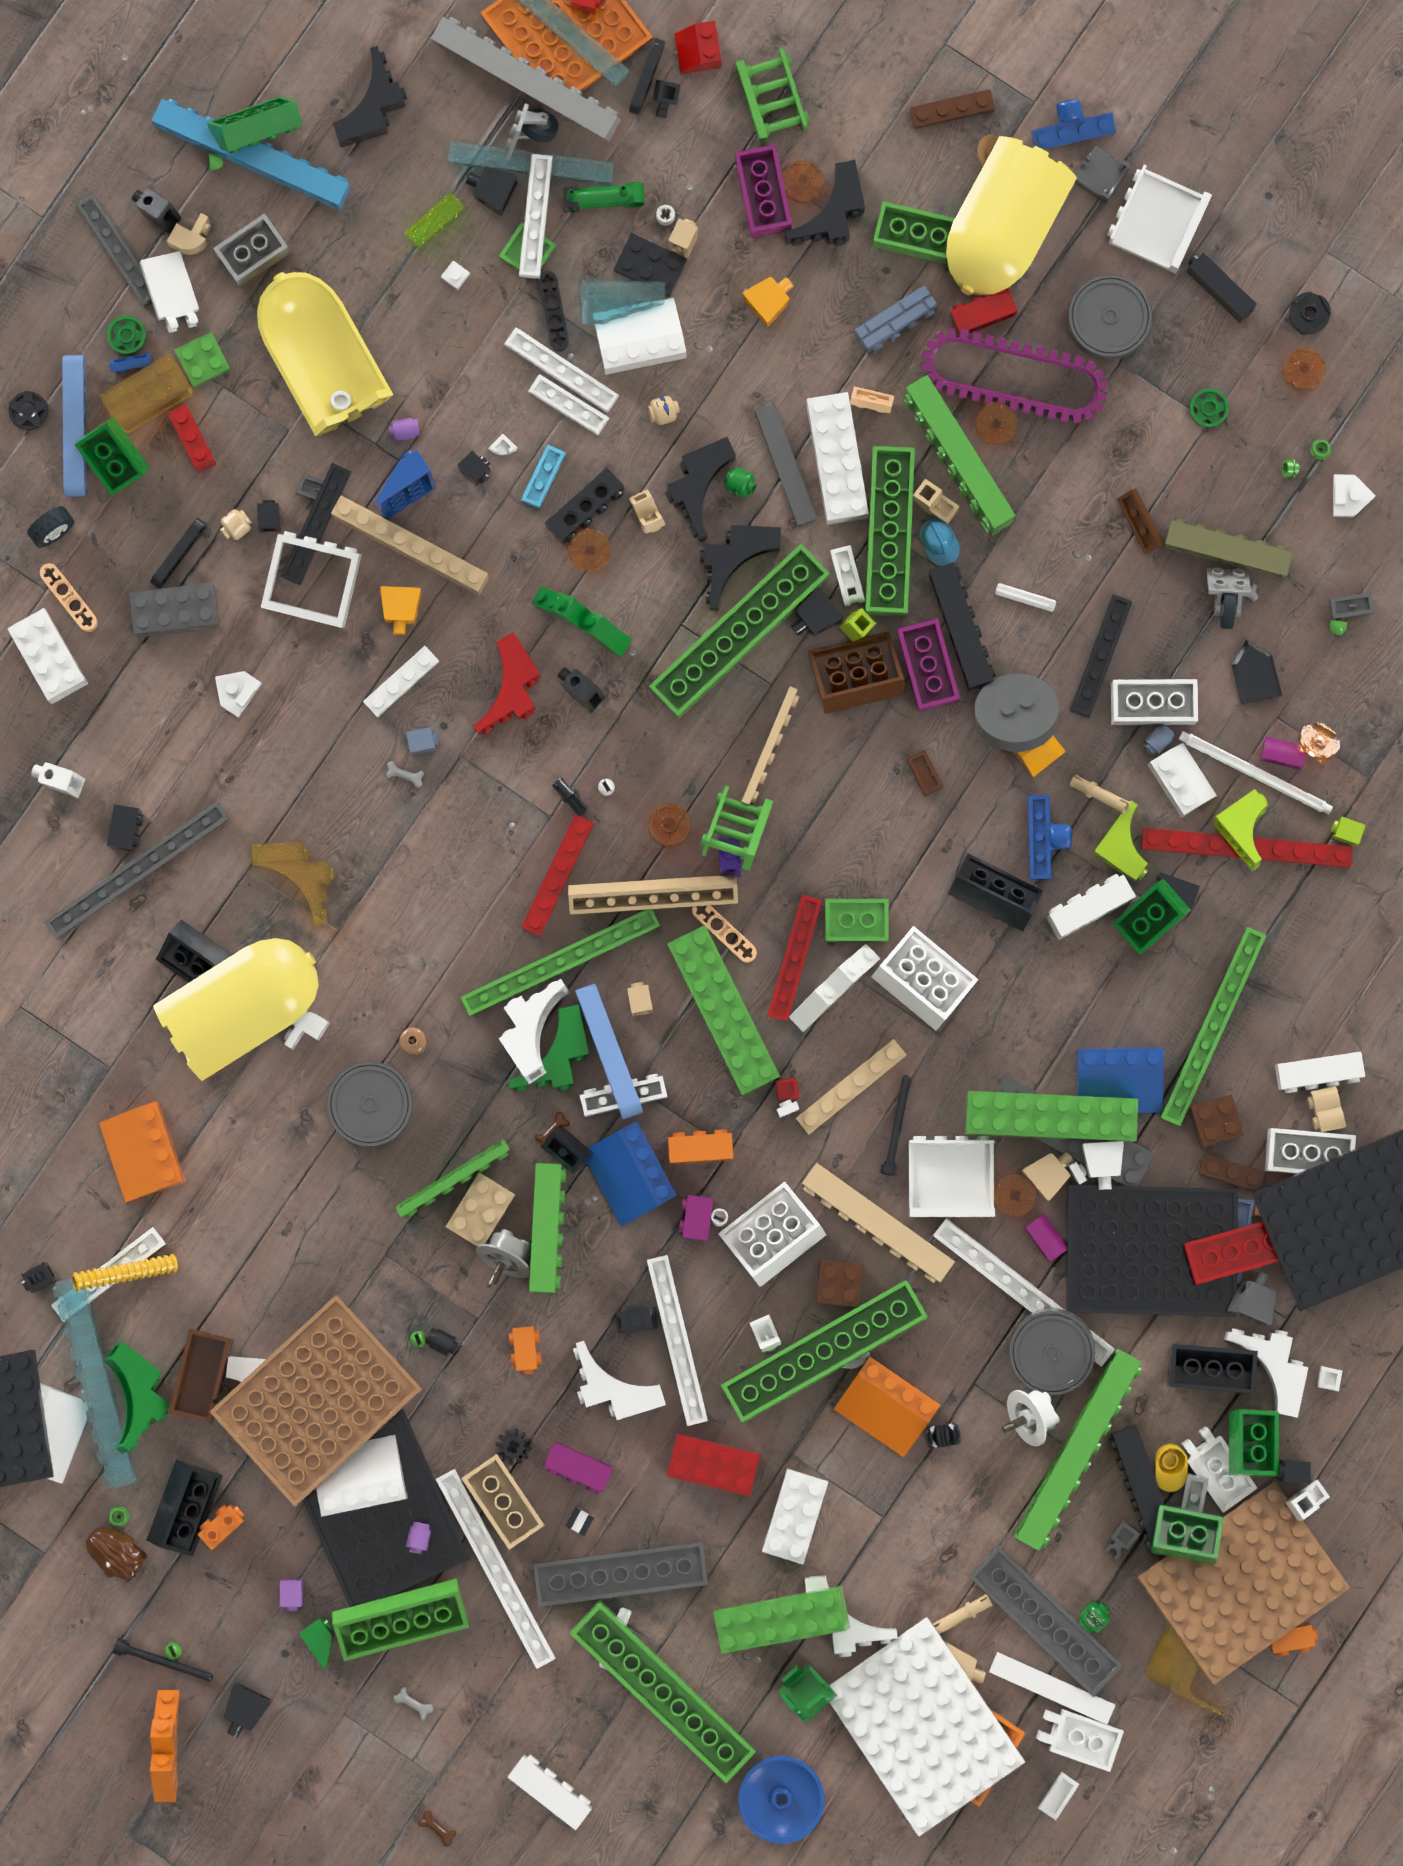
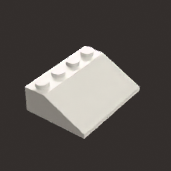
(641, 339)
(924, 978)
(772, 1234)
(65, 1423)
(364, 1479)

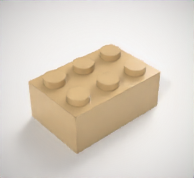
(480, 1210)

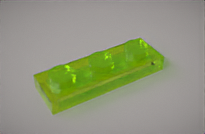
(434, 220)

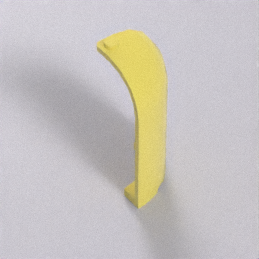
(1006, 217)
(318, 350)
(239, 1004)

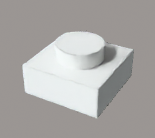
(455, 275)
(787, 1108)
(1078, 1172)

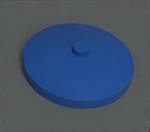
(781, 1799)

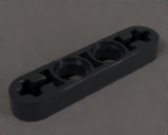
(647, 76)
(556, 310)
(178, 553)

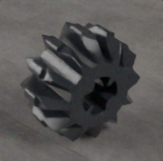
(942, 1435)
(520, 1449)

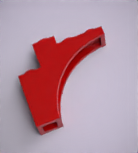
(512, 698)

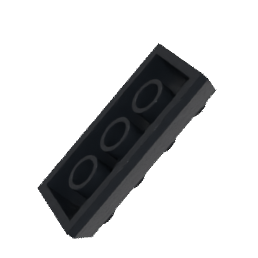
(995, 892)
(190, 952)
(1212, 1368)
(184, 1508)

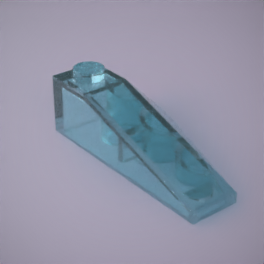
(610, 299)

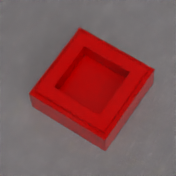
(787, 1089)

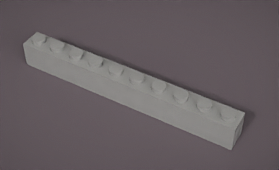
(525, 78)

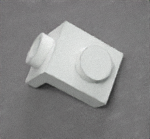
(765, 1333)

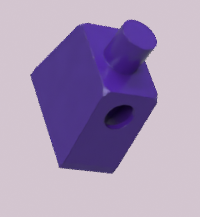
(729, 861)

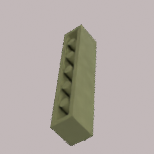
(1228, 549)

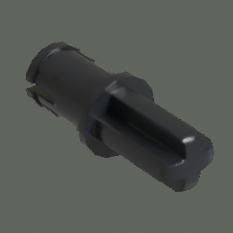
(569, 796)

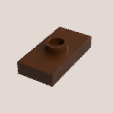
(924, 773)

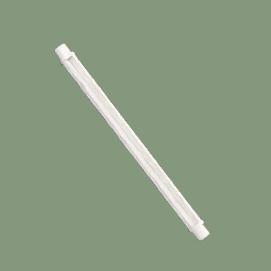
(1255, 772)

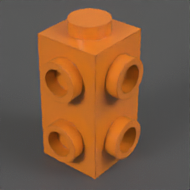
(526, 1355)
(225, 1523)
(1299, 1639)

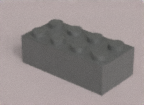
(174, 610)

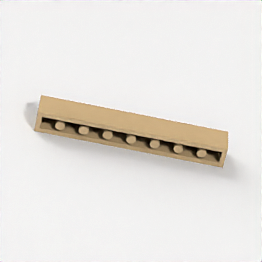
(410, 545)
(653, 894)
(878, 1223)

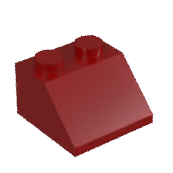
(698, 48)

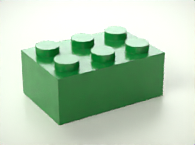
(112, 456)
(1151, 916)
(1253, 1443)
(1187, 1535)

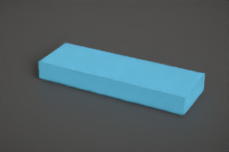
(543, 477)

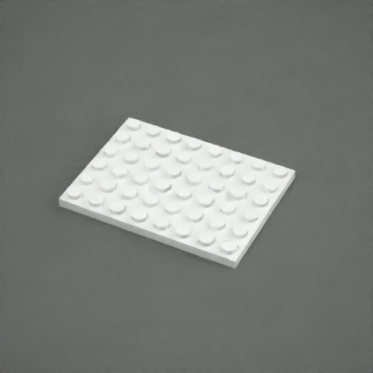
(924, 1727)

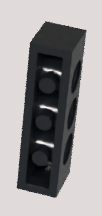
(604, 480)

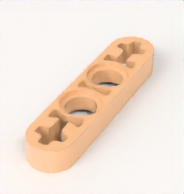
(70, 596)
(724, 931)

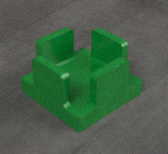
(805, 1692)

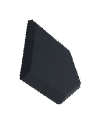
(1255, 674)

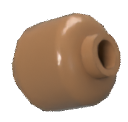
(418, 1047)

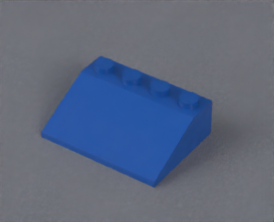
(406, 485)
(1123, 1074)
(629, 1174)

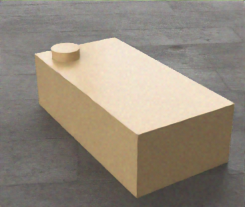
(502, 1502)

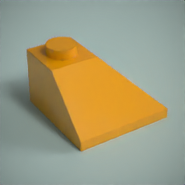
(1040, 757)

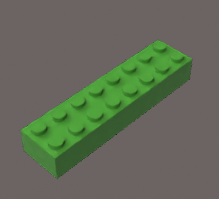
(958, 456)
(889, 531)
(723, 1010)
(1051, 1116)

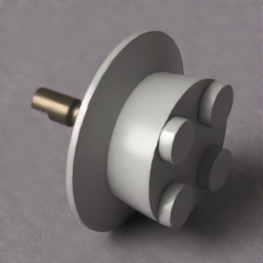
(505, 1256)

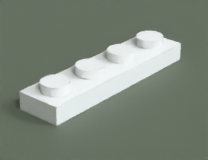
(401, 681)

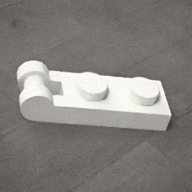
(847, 575)

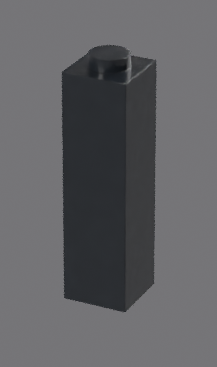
(1221, 287)

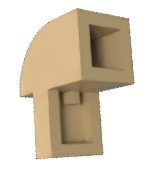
(191, 241)
(934, 502)
(647, 512)

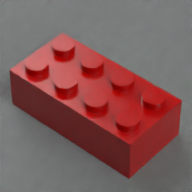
(713, 1464)

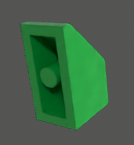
(319, 1640)

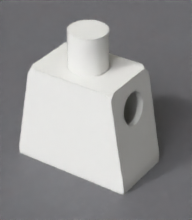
(59, 779)
(1103, 1161)

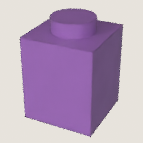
(291, 1594)

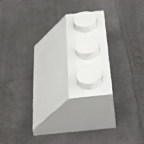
(1181, 780)

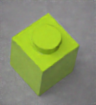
(857, 625)
(1347, 831)

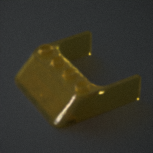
(1175, 1668)

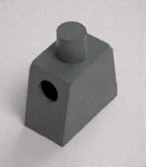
(1254, 1300)

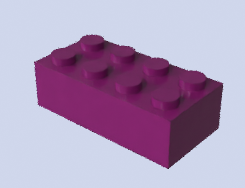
(763, 191)
(928, 665)

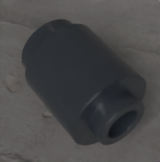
(441, 1342)

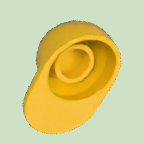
(1170, 1467)

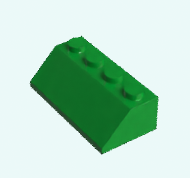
(255, 124)

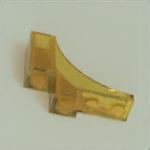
(309, 877)

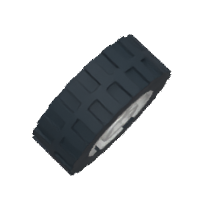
(50, 527)

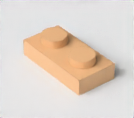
(872, 400)

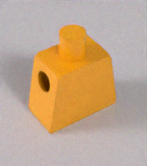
(768, 299)
(400, 606)

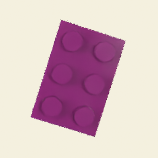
(578, 1467)

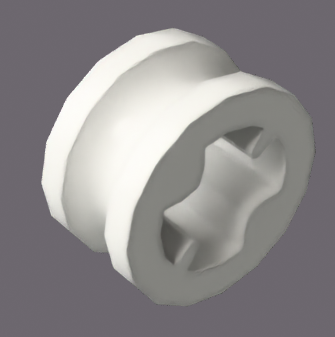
(659, 214)

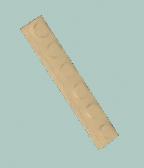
(774, 739)
(851, 1086)

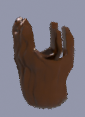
(115, 1553)

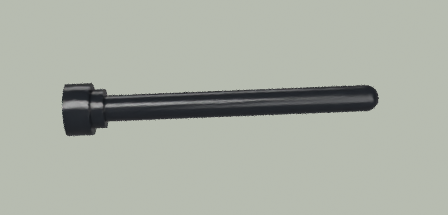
(889, 1166)
(123, 1648)

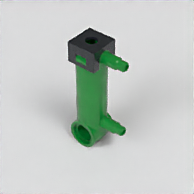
(627, 195)

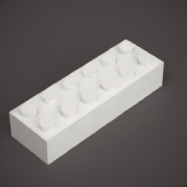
(837, 458)

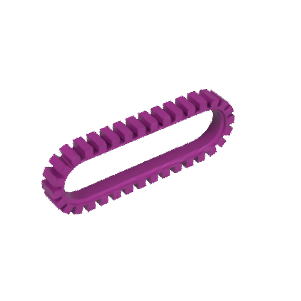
(1015, 400)

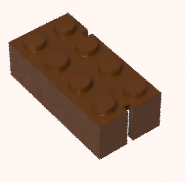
(200, 1375)

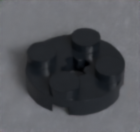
(1308, 325)

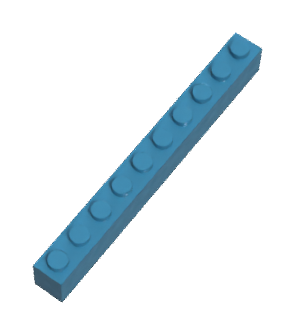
(258, 158)

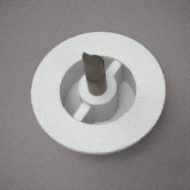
(1030, 1416)

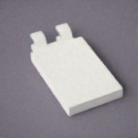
(170, 289)
(1212, 1461)
(1082, 1739)

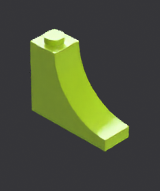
(1237, 826)
(1118, 849)

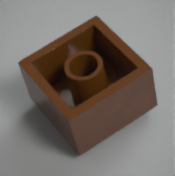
(1216, 1121)
(839, 1283)

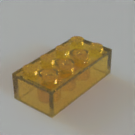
(147, 393)

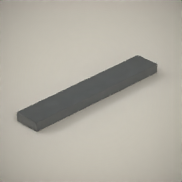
(115, 247)
(786, 464)

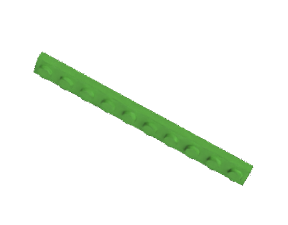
(560, 961)
(1213, 1026)

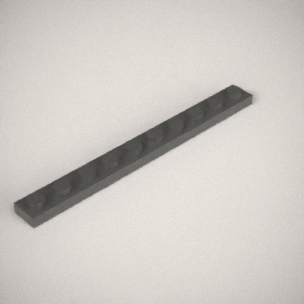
(137, 870)

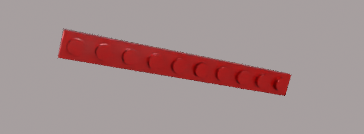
(1267, 848)

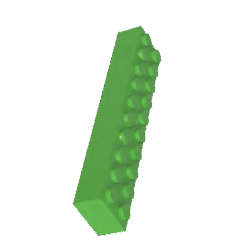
(739, 631)
(824, 1351)
(1077, 1449)
(663, 1691)

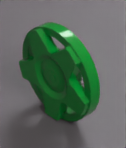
(126, 335)
(1209, 408)

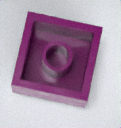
(697, 1218)

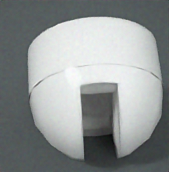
(602, 790)
(720, 1213)

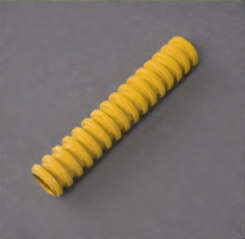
(124, 1272)

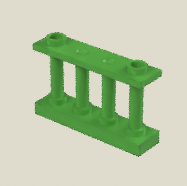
(757, 110)
(750, 839)

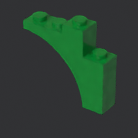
(582, 619)
(568, 1045)
(142, 1404)

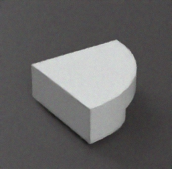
(502, 446)

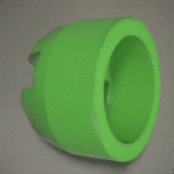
(215, 162)
(1337, 627)
(422, 1336)
(177, 1649)

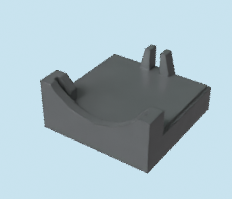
(1101, 174)

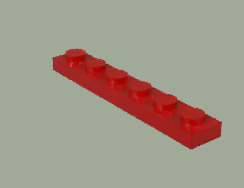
(557, 875)
(794, 958)

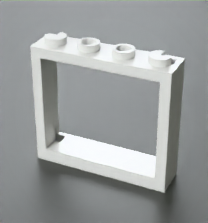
(328, 547)

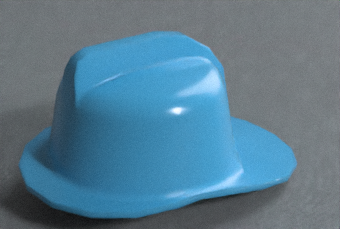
(939, 542)

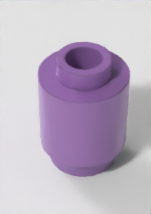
(404, 429)
(418, 1537)

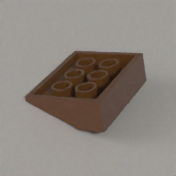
(857, 672)

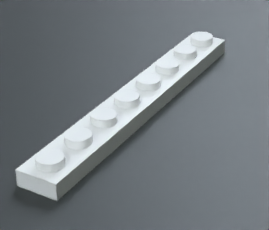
(677, 1340)

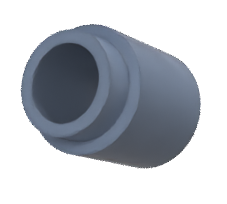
(1158, 739)

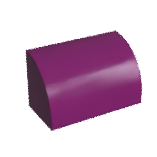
(1282, 753)
(1046, 1237)

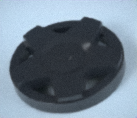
(28, 410)

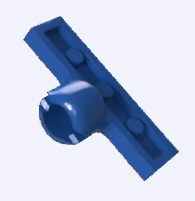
(1073, 126)
(1044, 837)

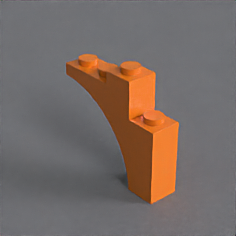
(164, 1746)

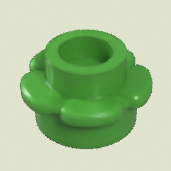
(1325, 449)
(1290, 468)
(114, 1512)

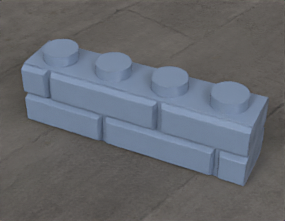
(895, 320)

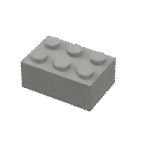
(251, 250)

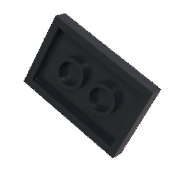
(650, 263)

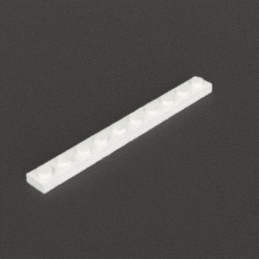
(1005, 1277)
(495, 1568)

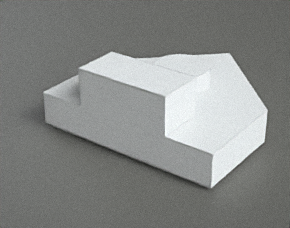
(1349, 495)
(236, 691)

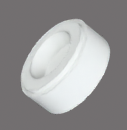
(340, 401)

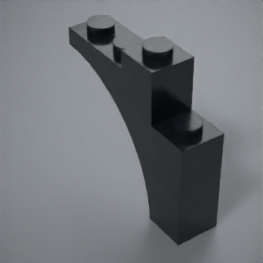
(381, 97)
(831, 220)
(690, 491)
(724, 560)

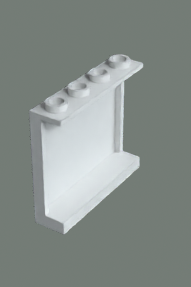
(1158, 220)
(951, 1177)

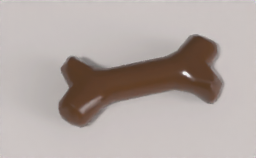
(559, 1122)
(444, 1834)

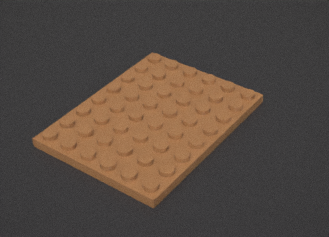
(316, 1400)
(1259, 1589)

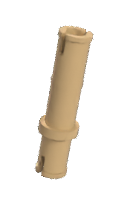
(1092, 789)
(962, 1614)

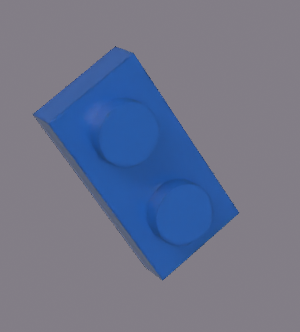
(122, 365)

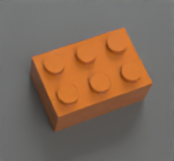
(700, 1147)

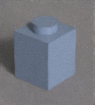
(422, 741)

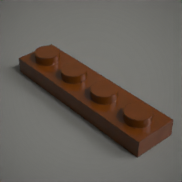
(952, 109)

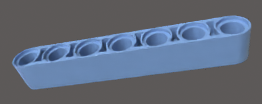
(74, 424)
(609, 1051)

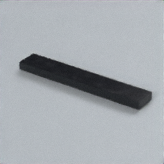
(316, 522)
(1101, 656)

